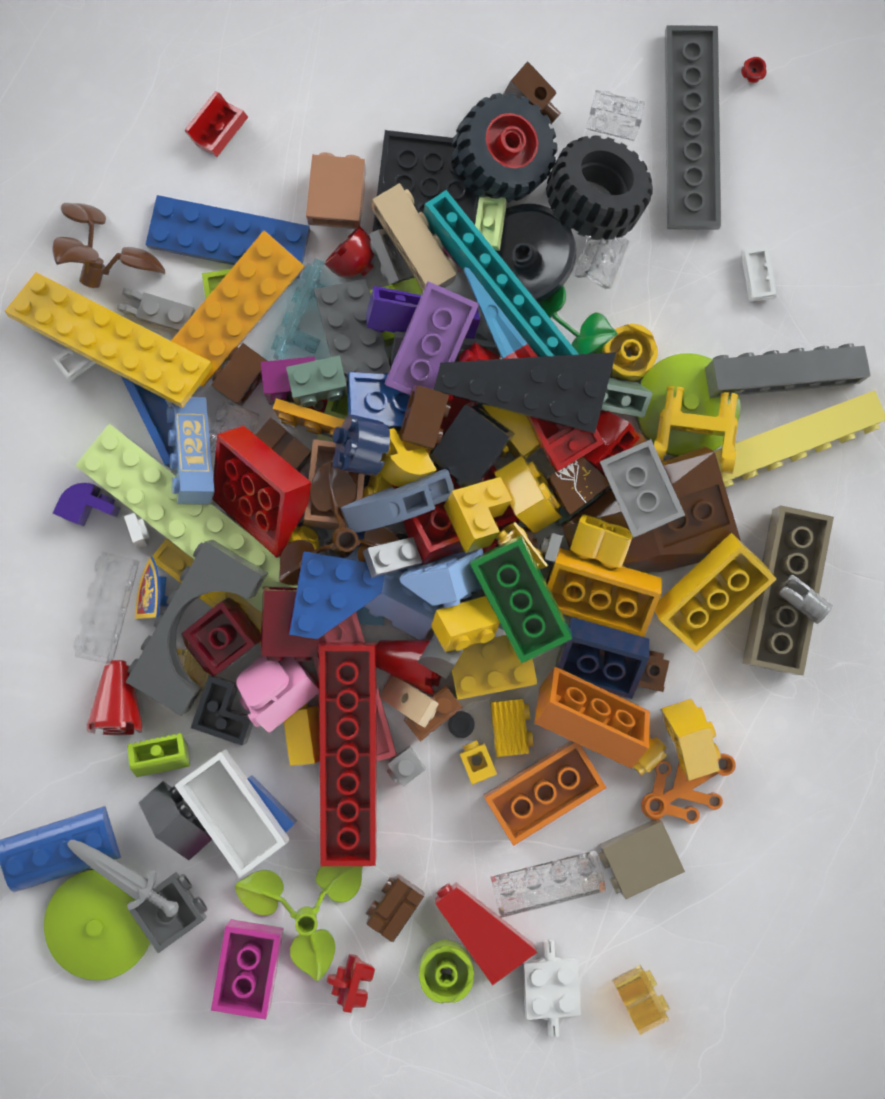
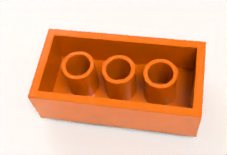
(593, 717)
(544, 791)

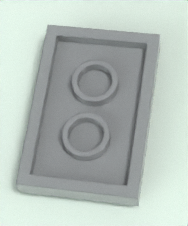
(642, 488)

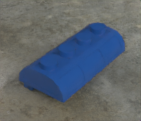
(44, 853)

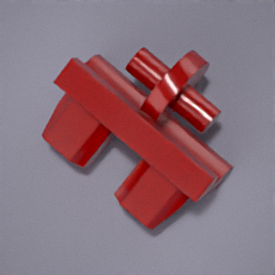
(347, 980)

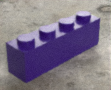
(394, 309)

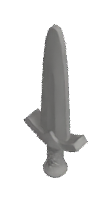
(124, 878)

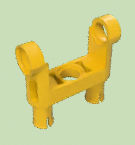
(722, 425)

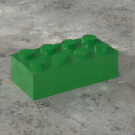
(521, 599)

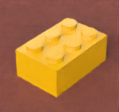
(491, 669)

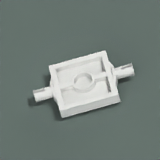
(551, 988)

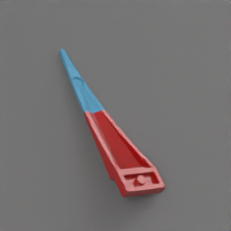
(559, 442)

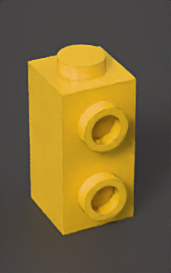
(303, 735)

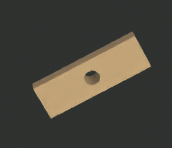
(409, 701)

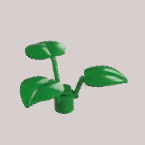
(594, 331)

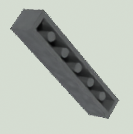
(787, 371)

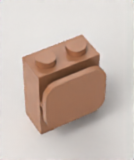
(336, 191)

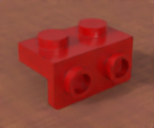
(215, 124)

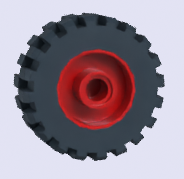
(504, 147)

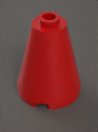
(401, 661)
(115, 703)

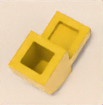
(405, 466)

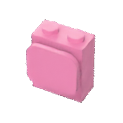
(274, 690)

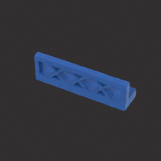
(153, 413)

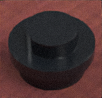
(461, 724)

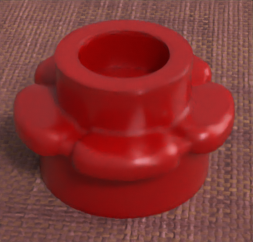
(754, 63)

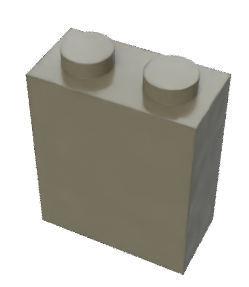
(640, 858)

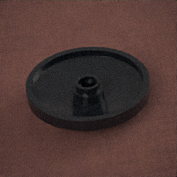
(537, 248)

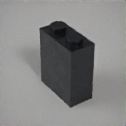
(471, 445)

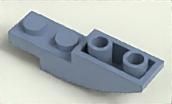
(398, 504)

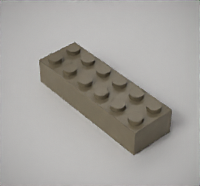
(777, 630)

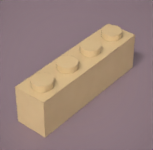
(412, 237)

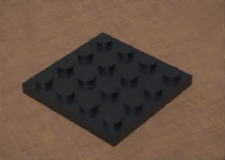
(425, 169)

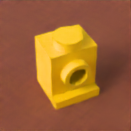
(484, 769)

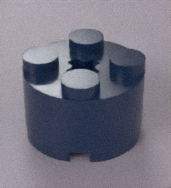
(361, 445)

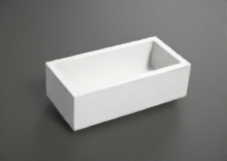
(232, 813)

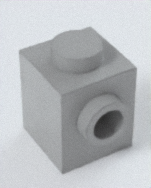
(405, 766)

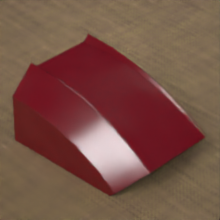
(221, 636)

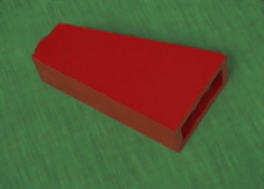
(486, 936)

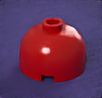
(352, 256)

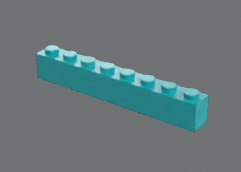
(473, 251)

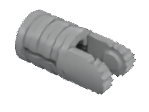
(805, 599)

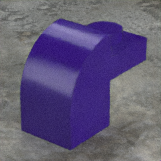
(79, 499)

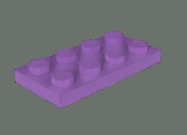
(431, 338)

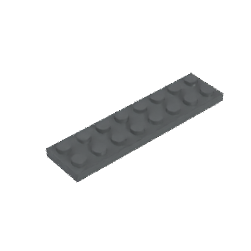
(692, 127)

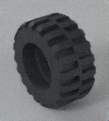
(613, 169)

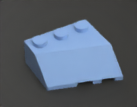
(444, 579)

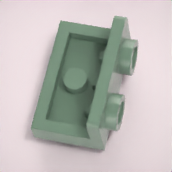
(317, 381)

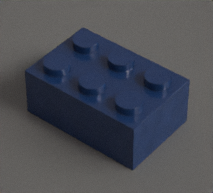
(604, 657)

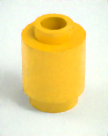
(651, 757)

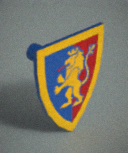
(150, 592)

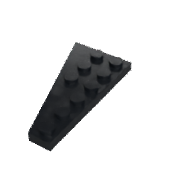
(547, 388)

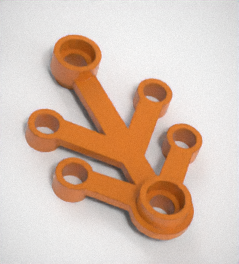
(682, 789)

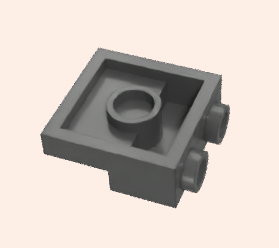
(165, 930)

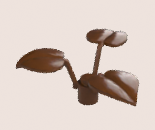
(72, 250)
(328, 491)

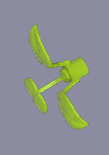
(311, 949)

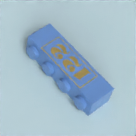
(191, 453)

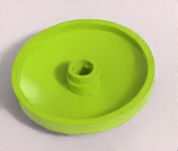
(688, 372)
(92, 928)

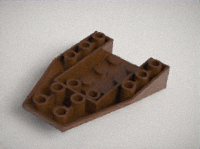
(682, 541)

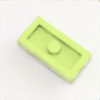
(491, 219)

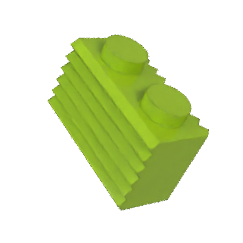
(158, 755)

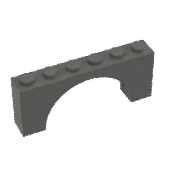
(159, 667)

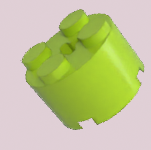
(446, 987)

